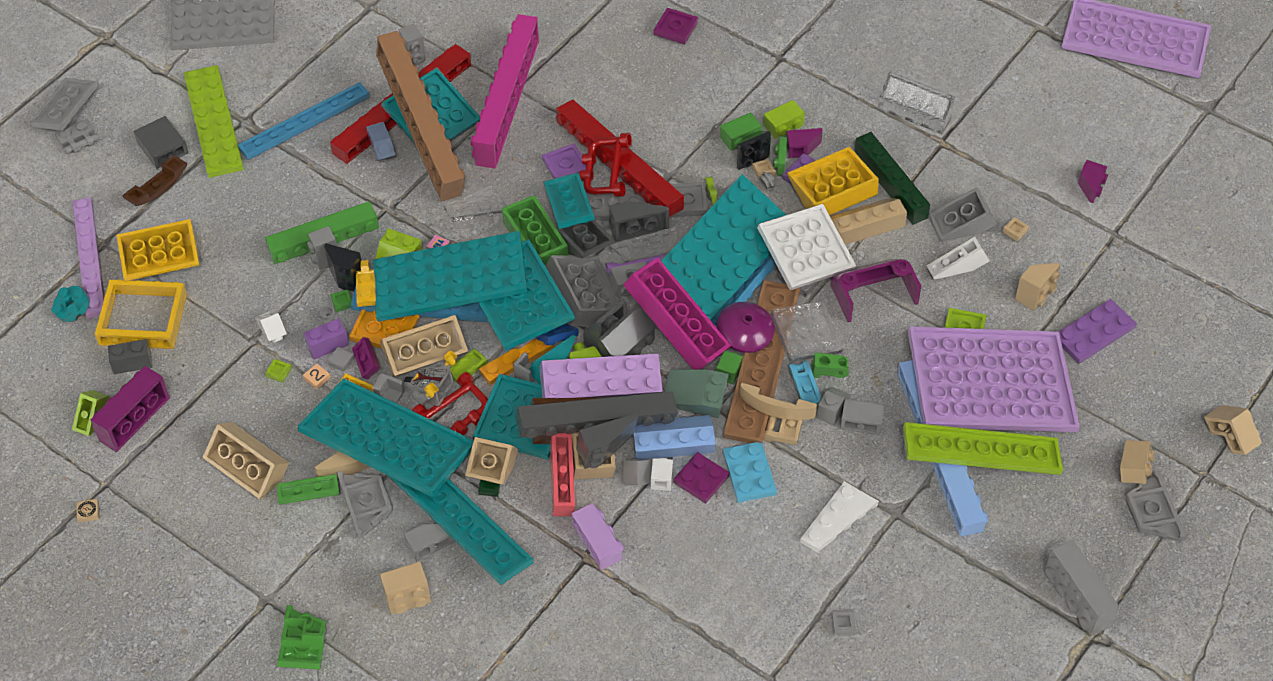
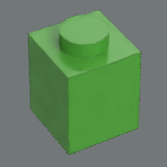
(730, 364)

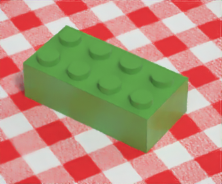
(534, 224)

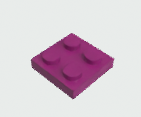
(675, 25)
(701, 477)

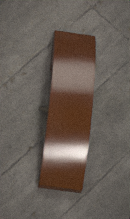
(158, 184)

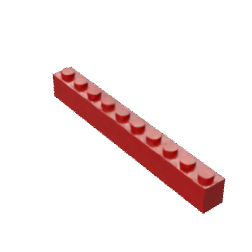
(355, 137)
(632, 168)

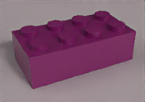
(130, 408)

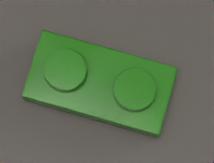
(780, 150)

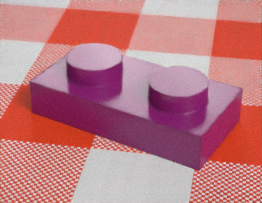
(365, 358)

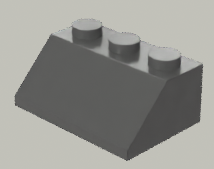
(628, 335)

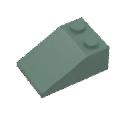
(697, 390)

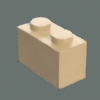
(1136, 461)

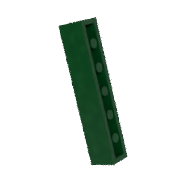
(892, 177)

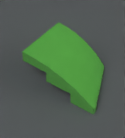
(301, 640)

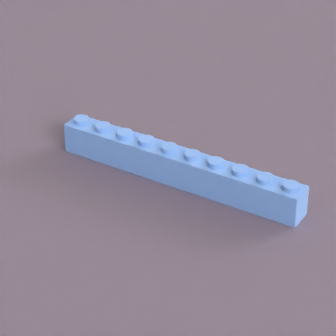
(953, 478)

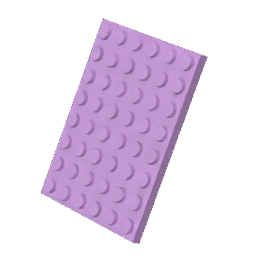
(993, 379)

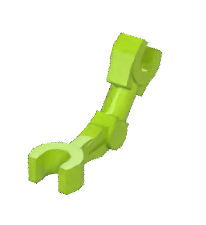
(711, 189)

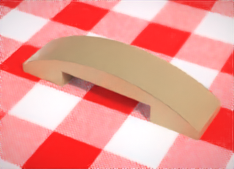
(801, 411)

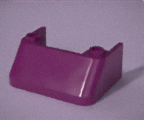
(871, 274)

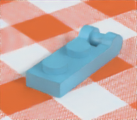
(805, 382)

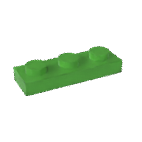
(307, 489)

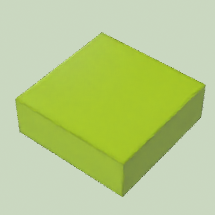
(278, 370)

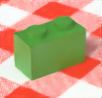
(737, 129)

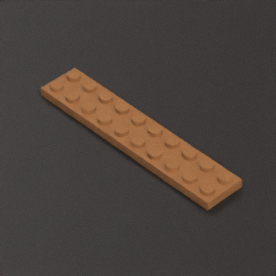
(759, 370)

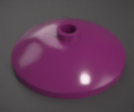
(743, 334)

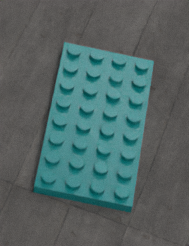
(723, 246)
(449, 276)
(387, 437)

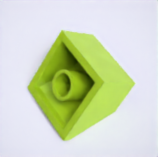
(397, 243)

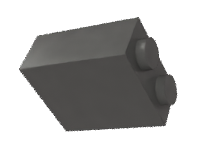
(160, 141)

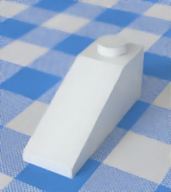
(960, 260)

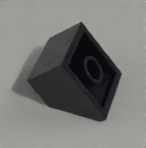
(343, 266)

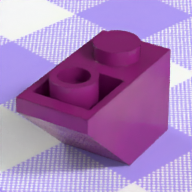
(803, 141)
(1092, 178)

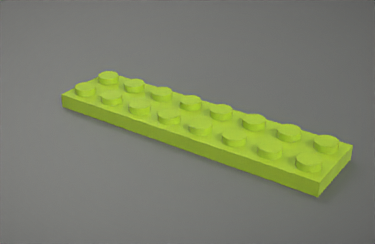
(213, 121)
(982, 448)

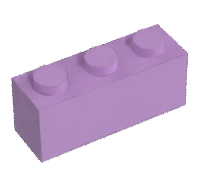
(597, 536)

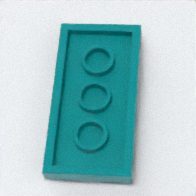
(568, 200)

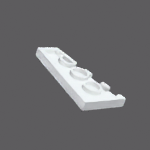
(838, 515)

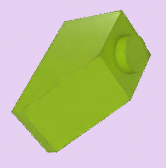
(87, 406)

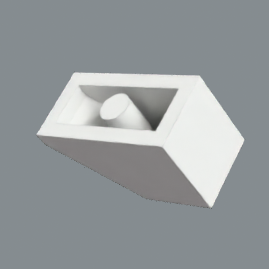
(271, 326)

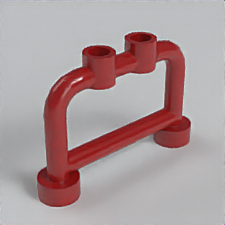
(589, 159)
(466, 384)

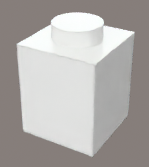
(661, 474)

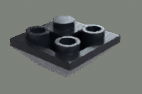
(753, 149)

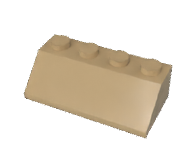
(870, 220)
(245, 459)

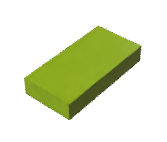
(469, 363)

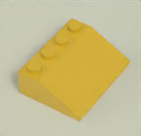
(834, 181)
(157, 250)

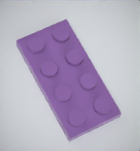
(1095, 331)

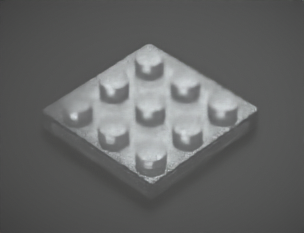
(806, 331)

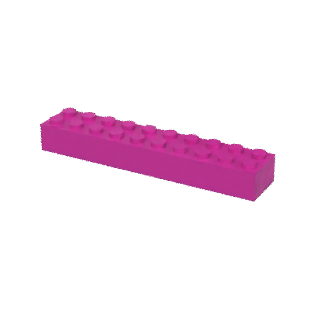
(505, 91)

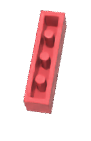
(562, 474)

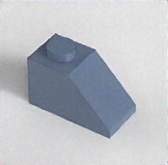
(380, 141)

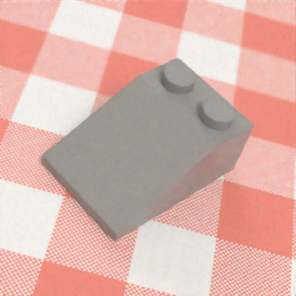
(963, 216)

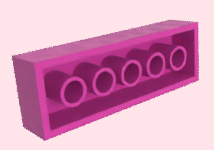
(676, 315)

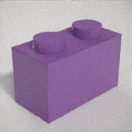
(326, 338)

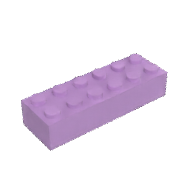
(601, 376)

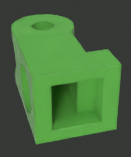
(829, 365)

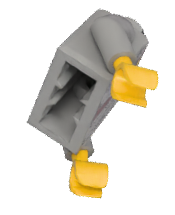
(432, 383)

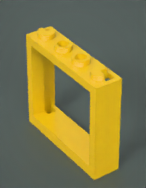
(155, 339)

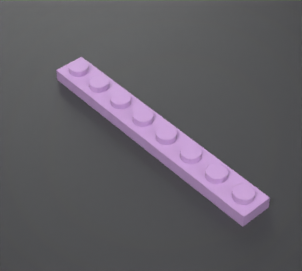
(88, 255)

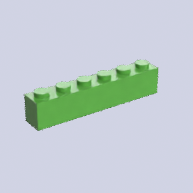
(343, 225)

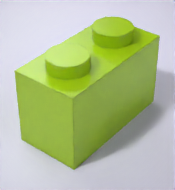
(784, 118)

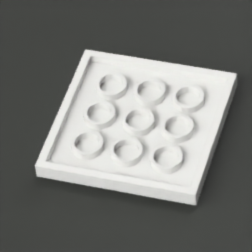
(806, 246)

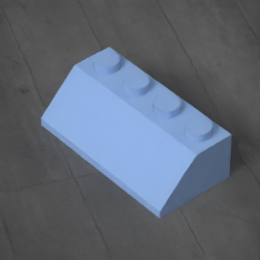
(675, 439)

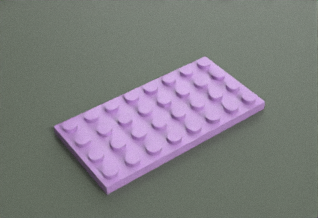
(1137, 37)

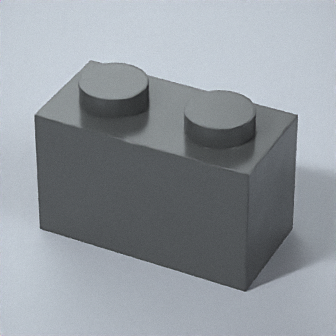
(129, 356)

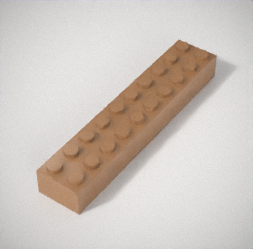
(420, 116)

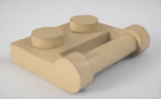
(788, 431)

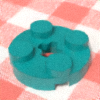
(65, 296)

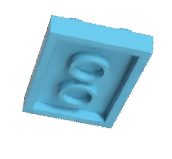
(749, 472)

